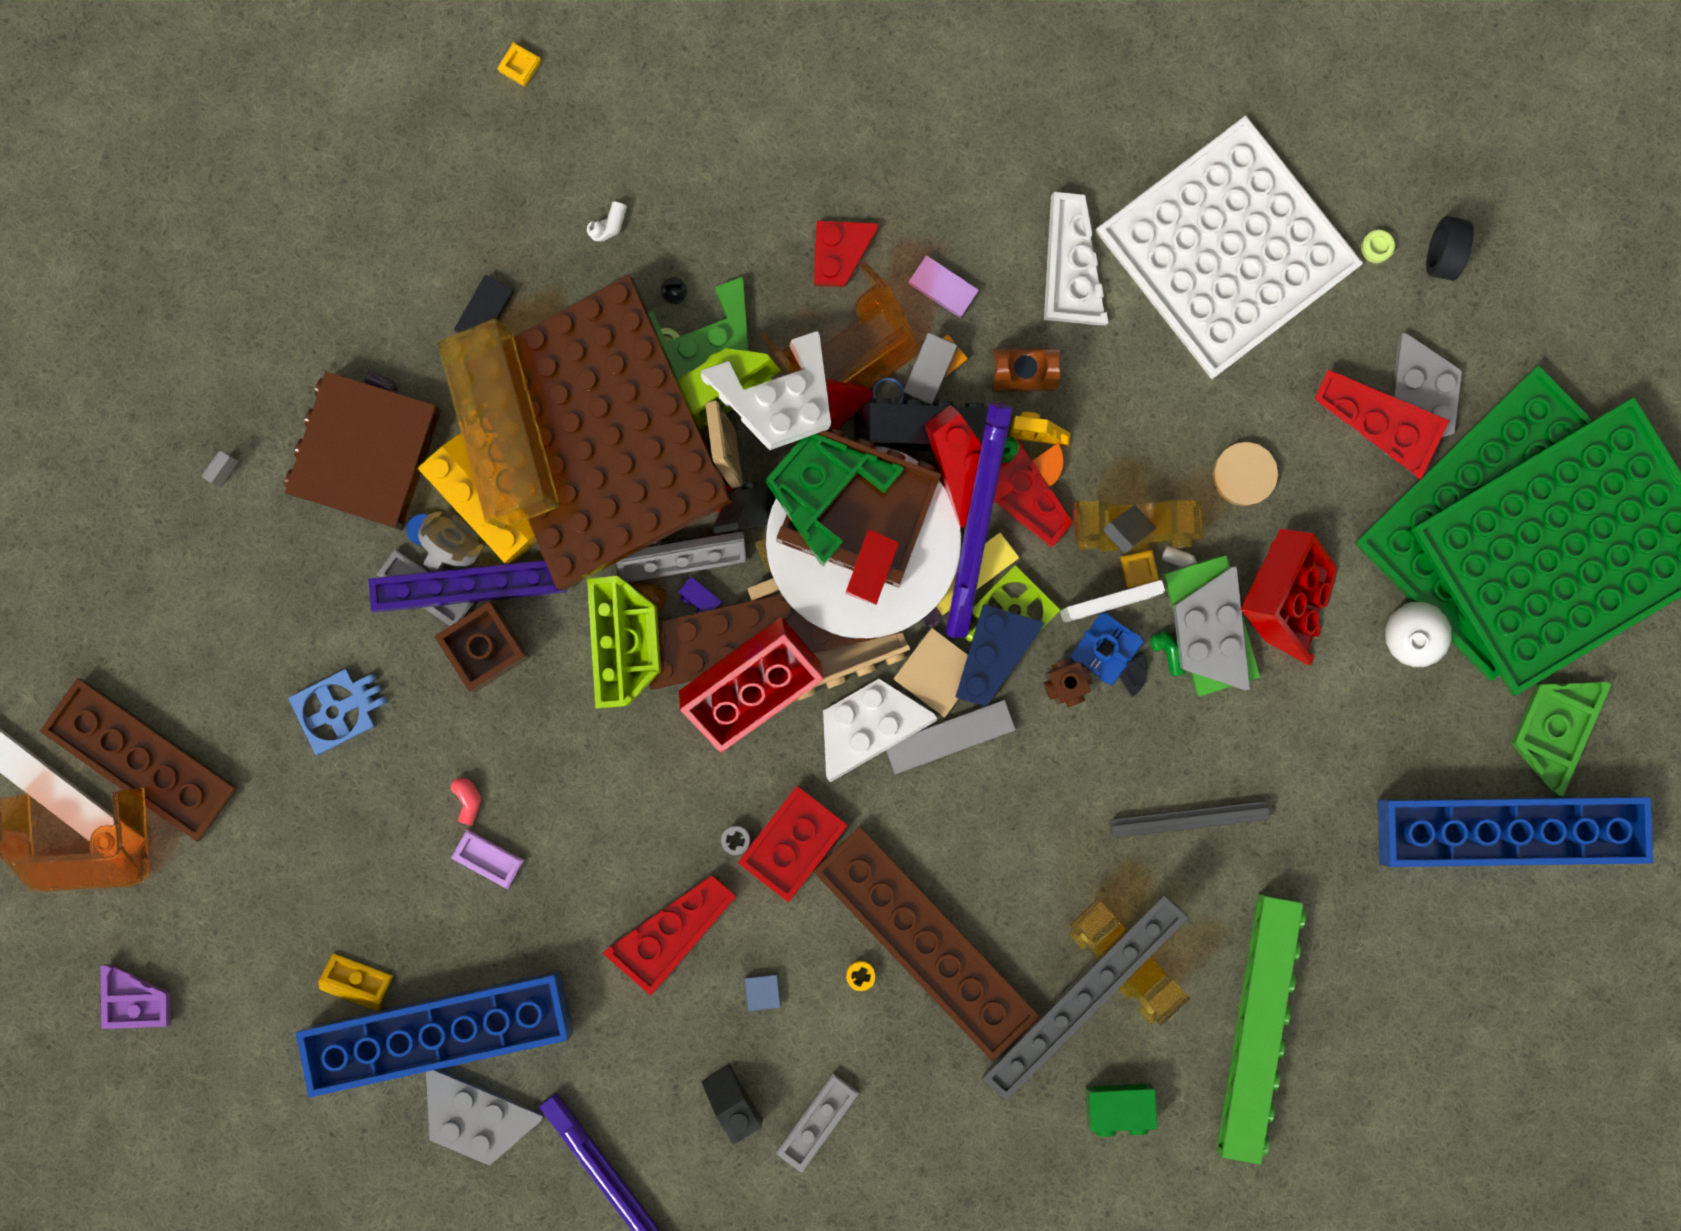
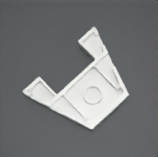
(782, 407)

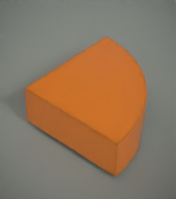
(1050, 464)

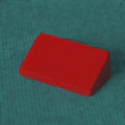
(872, 567)

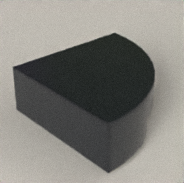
(1135, 674)

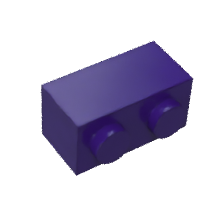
(699, 596)

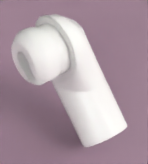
(608, 227)
(1178, 557)

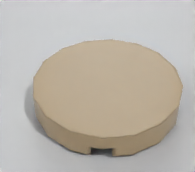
(1245, 474)

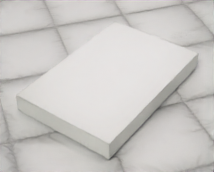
(1112, 601)

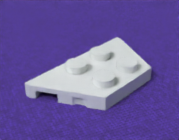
(869, 725)

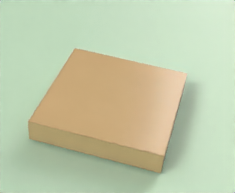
(724, 444)
(933, 672)

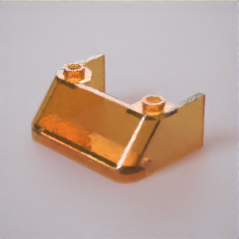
(867, 348)
(116, 851)

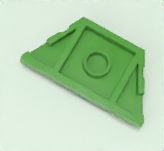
(1557, 729)

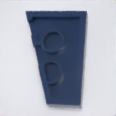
(994, 652)

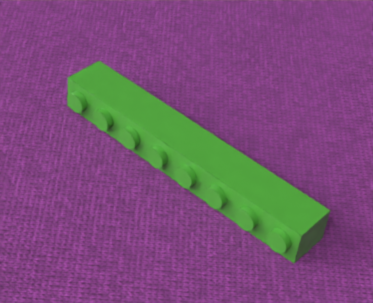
(1260, 1029)

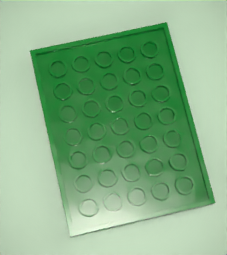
(1514, 430)
(1564, 546)

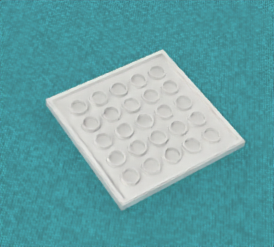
(1228, 247)

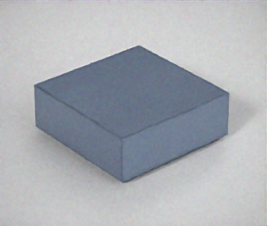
(762, 992)

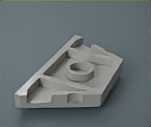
(1426, 380)
(1212, 631)
(474, 1118)

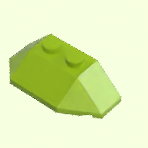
(749, 367)
(621, 641)

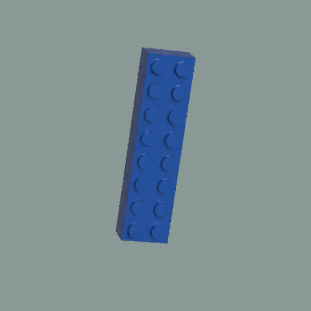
(1515, 831)
(434, 1034)

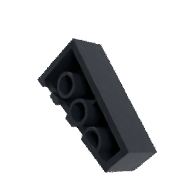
(904, 423)

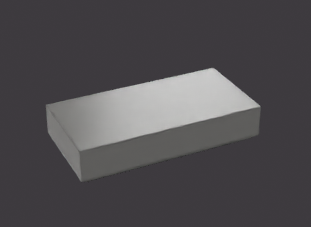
(931, 368)

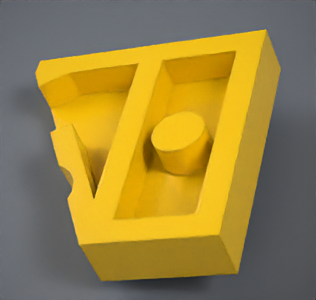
(1032, 428)

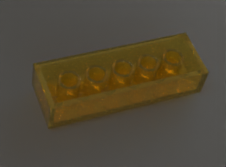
(498, 424)

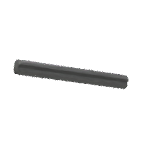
(1190, 819)

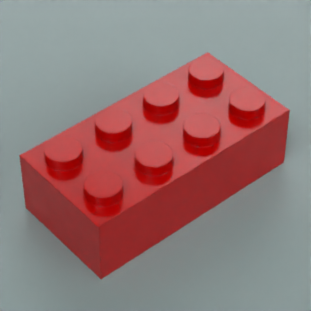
(750, 685)

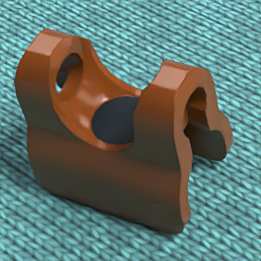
(1026, 369)

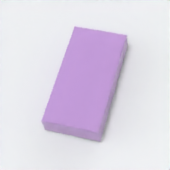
(943, 286)
(487, 858)

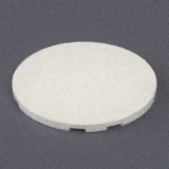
(820, 591)

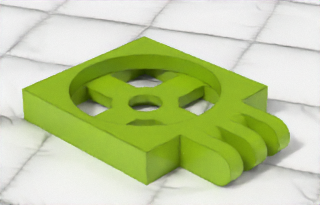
(1015, 575)

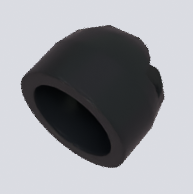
(674, 295)

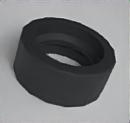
(1450, 248)

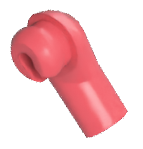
(469, 797)

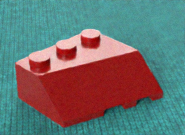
(1290, 592)

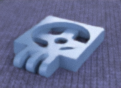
(360, 698)

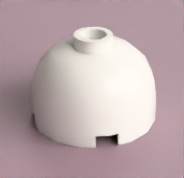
(1418, 634)

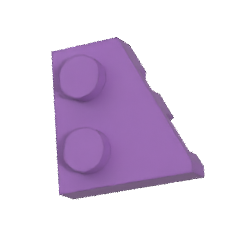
(132, 1001)

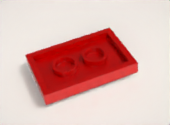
(792, 844)

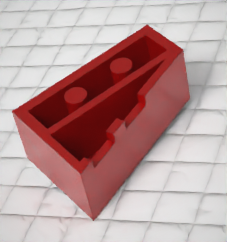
(957, 457)

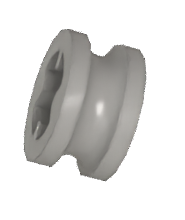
(731, 831)

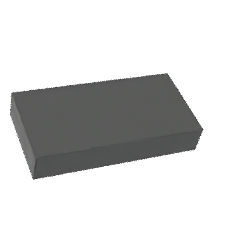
(1129, 529)

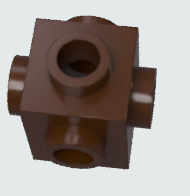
(1055, 683)

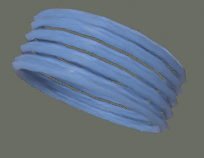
(892, 380)

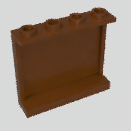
(362, 450)
(864, 507)

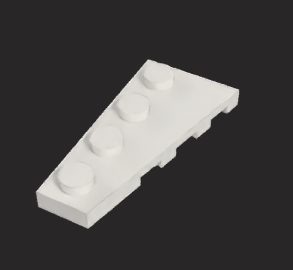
(1071, 274)

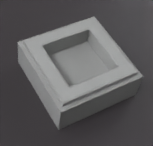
(220, 468)

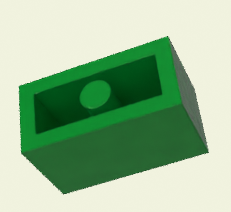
(1121, 1109)

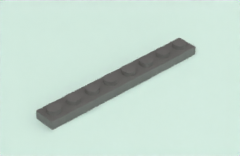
(1085, 996)

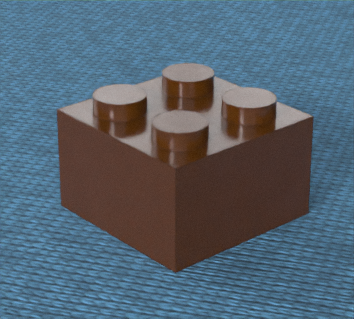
(482, 647)

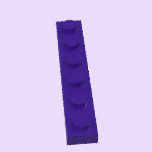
(461, 586)

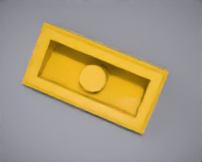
(355, 982)

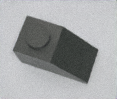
(748, 509)
(732, 1105)

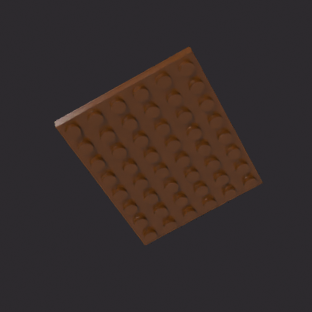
(613, 435)

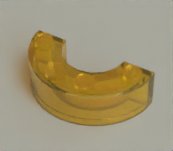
(1175, 521)
(1148, 984)

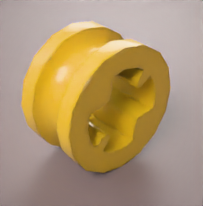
(865, 985)

